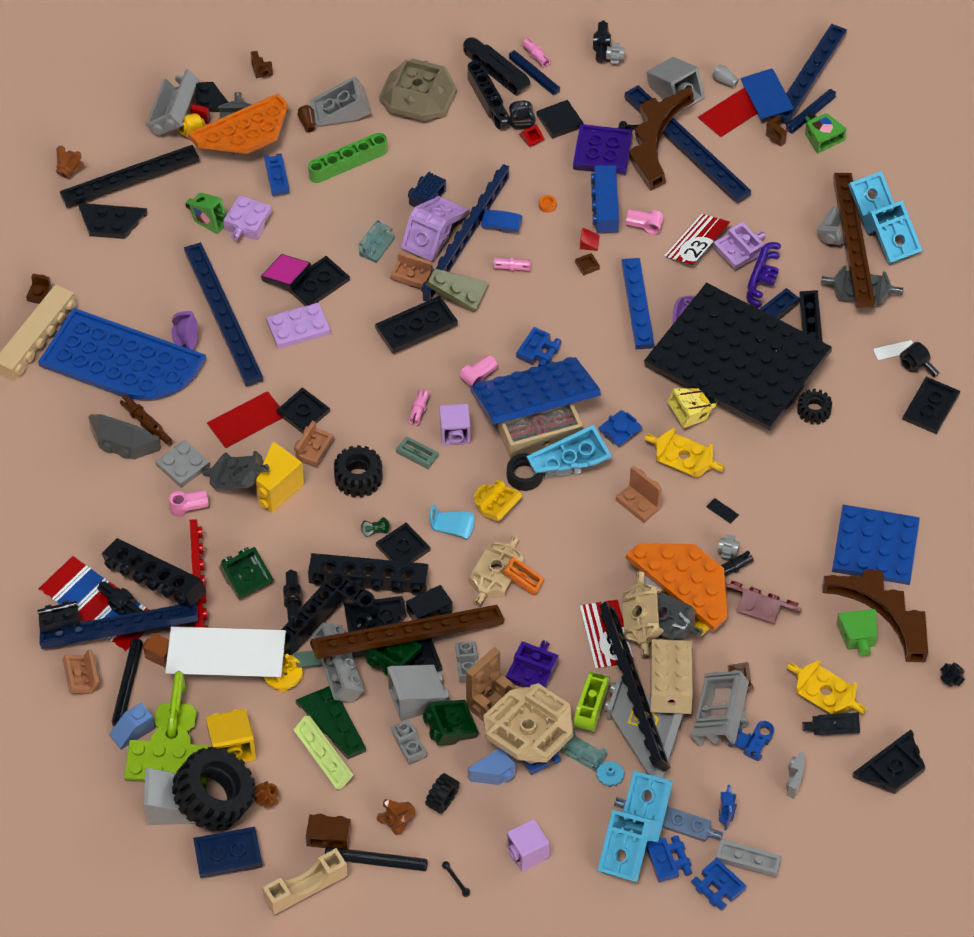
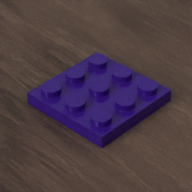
(602, 147)

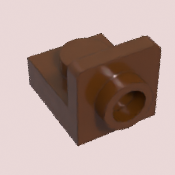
(260, 68)
(39, 289)

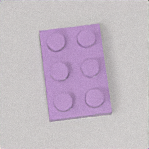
(298, 325)

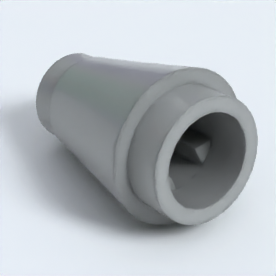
(725, 76)

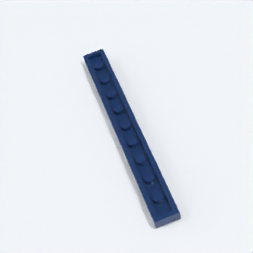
(695, 151)
(469, 226)
(223, 314)

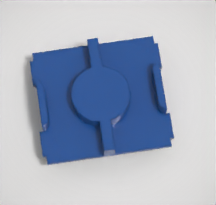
(620, 427)
(727, 807)

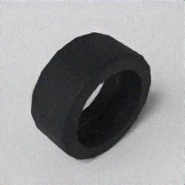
(521, 483)

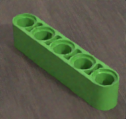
(347, 157)

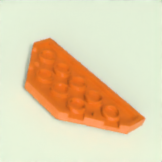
(244, 129)
(685, 575)

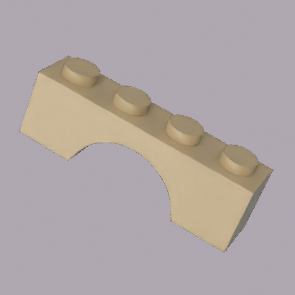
(287, 892)

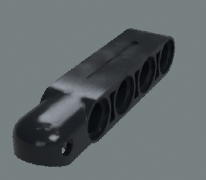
(496, 65)
(487, 94)

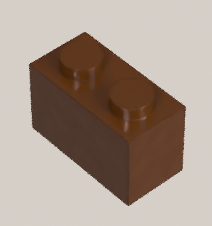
(328, 831)

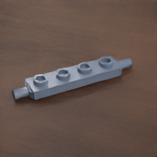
(684, 823)

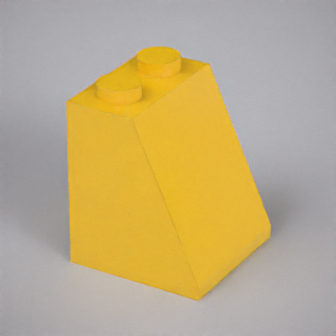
(281, 481)
(232, 733)

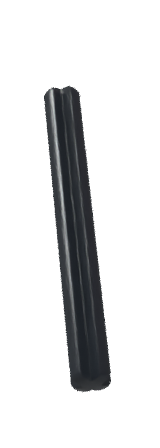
(127, 680)
(381, 859)

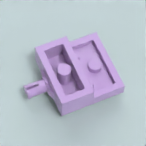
(247, 218)
(739, 245)

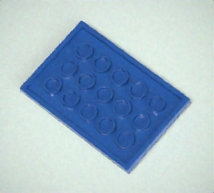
(534, 390)

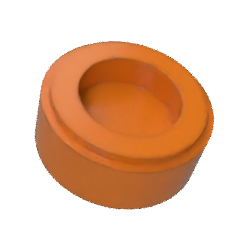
(547, 203)

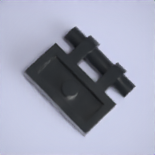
(58, 616)

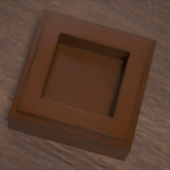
(587, 264)

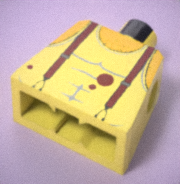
(690, 405)

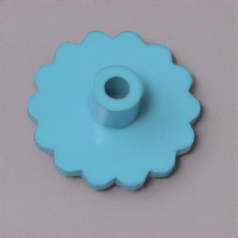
(610, 773)

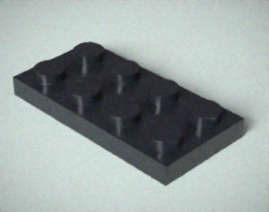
(416, 324)

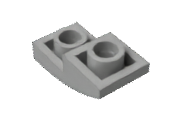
(466, 658)
(408, 741)
(796, 771)

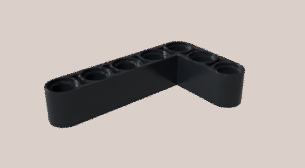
(335, 590)

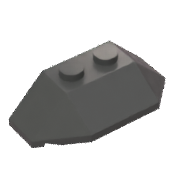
(122, 437)

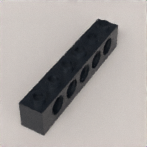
(376, 568)
(153, 573)

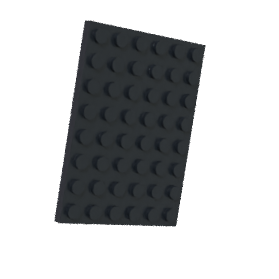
(738, 356)

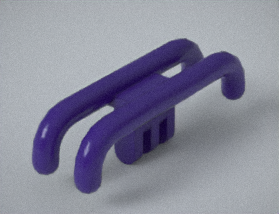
(762, 273)

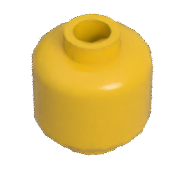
(190, 123)

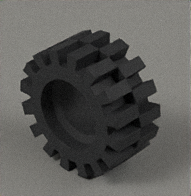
(814, 398)
(442, 793)

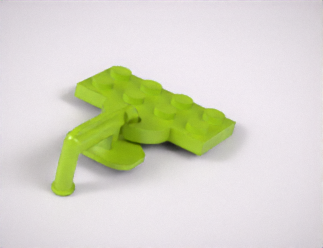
(170, 742)

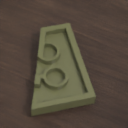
(458, 288)

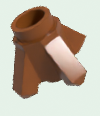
(68, 162)
(396, 815)

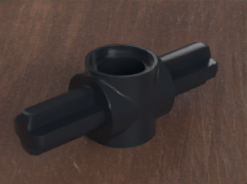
(601, 40)
(292, 588)
(118, 599)

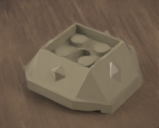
(418, 90)

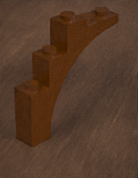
(648, 134)
(890, 604)

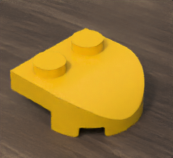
(495, 499)

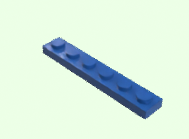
(637, 303)

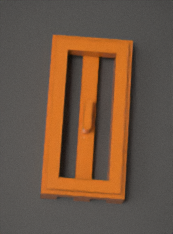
(521, 578)

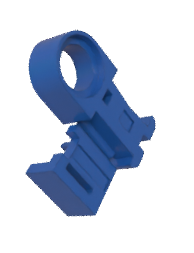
(755, 742)

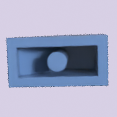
(132, 726)
(493, 769)

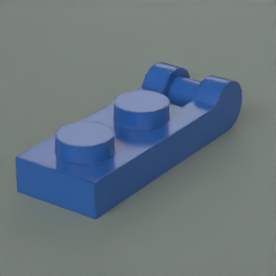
(276, 174)

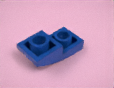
(501, 220)

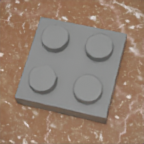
(182, 463)

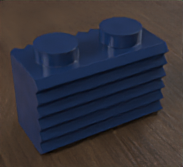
(427, 189)

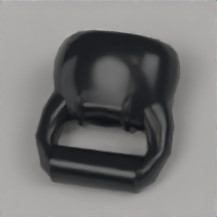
(521, 110)

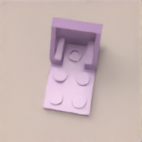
(430, 226)

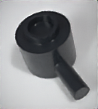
(916, 357)

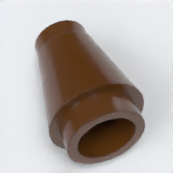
(307, 118)

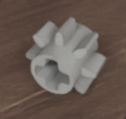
(615, 53)
(728, 546)

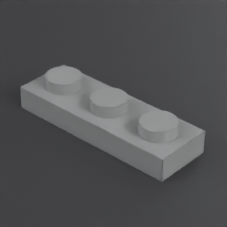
(748, 858)

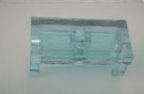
(376, 242)
(584, 753)

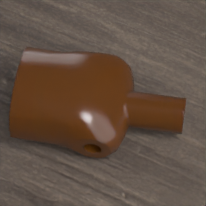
(155, 428)

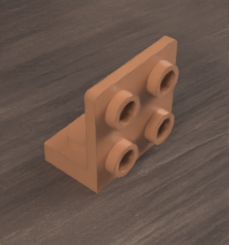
(641, 496)

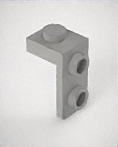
(828, 229)

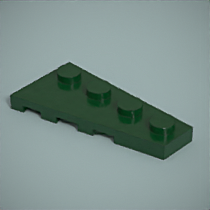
(333, 721)

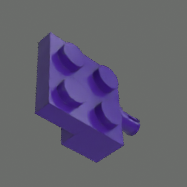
(532, 665)

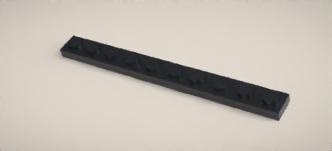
(636, 693)

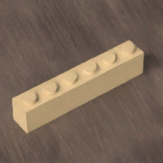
(36, 331)

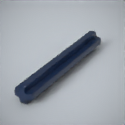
(534, 72)
(816, 106)

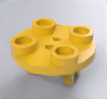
(288, 681)

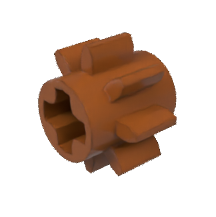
(266, 794)

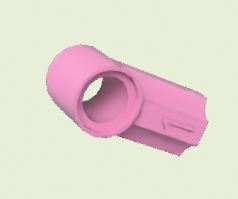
(649, 221)
(479, 370)
(187, 501)

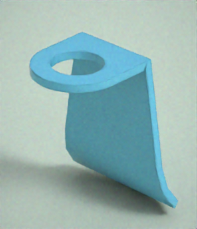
(453, 523)

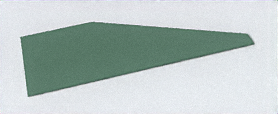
(307, 659)

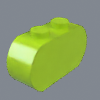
(591, 701)

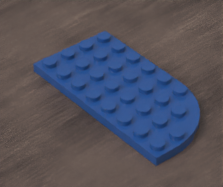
(120, 358)

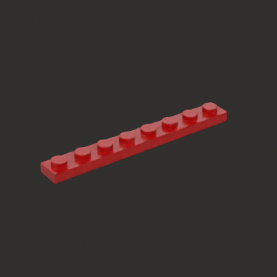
(197, 567)

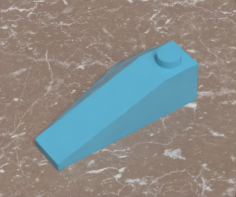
(574, 451)

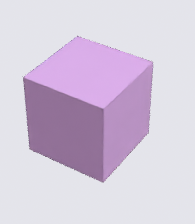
(455, 424)
(528, 845)

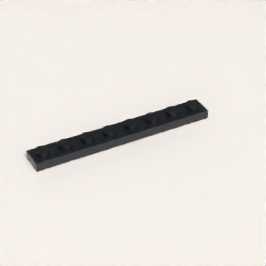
(129, 176)

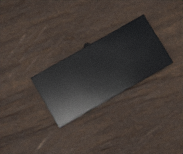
(722, 510)

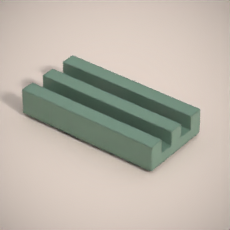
(416, 455)

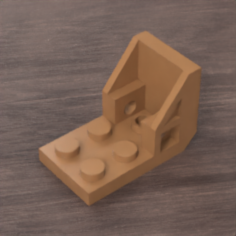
(486, 684)

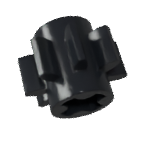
(952, 674)

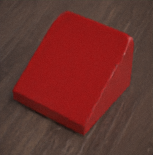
(532, 136)
(589, 240)

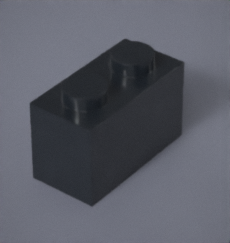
(429, 604)

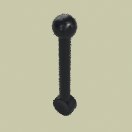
(465, 891)

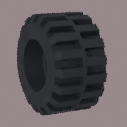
(362, 483)

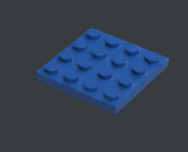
(876, 542)

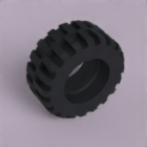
(201, 806)

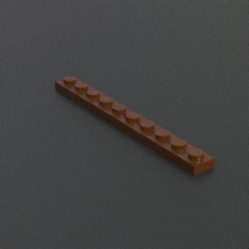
(854, 242)
(406, 631)

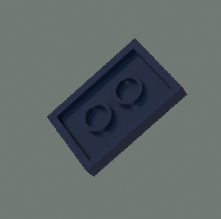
(227, 852)

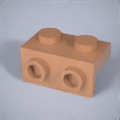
(411, 270)
(313, 444)
(81, 673)

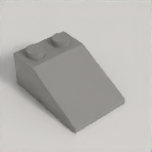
(341, 104)

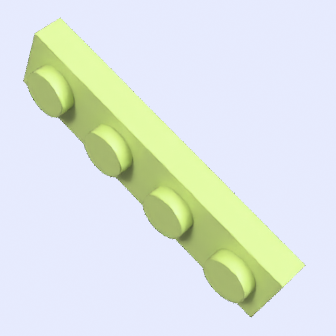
(323, 752)

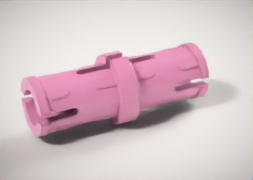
(536, 52)
(512, 264)
(418, 407)

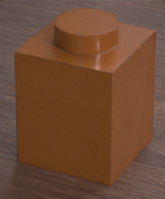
(156, 649)

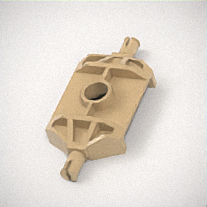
(489, 581)
(646, 625)

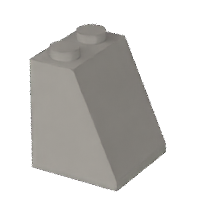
(674, 76)
(414, 688)
(159, 799)

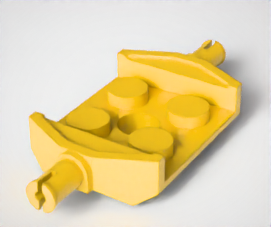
(671, 446)
(815, 678)

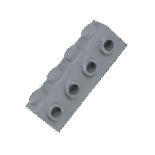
(340, 669)

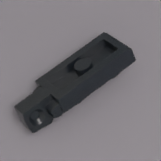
(833, 724)

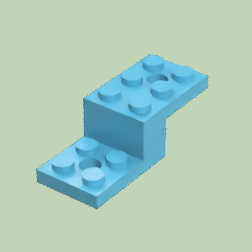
(885, 217)
(635, 826)

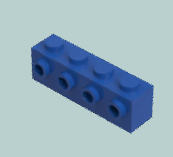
(606, 199)

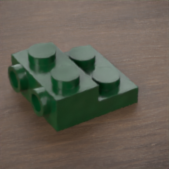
(245, 572)
(393, 655)
(449, 721)

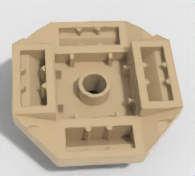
(529, 724)

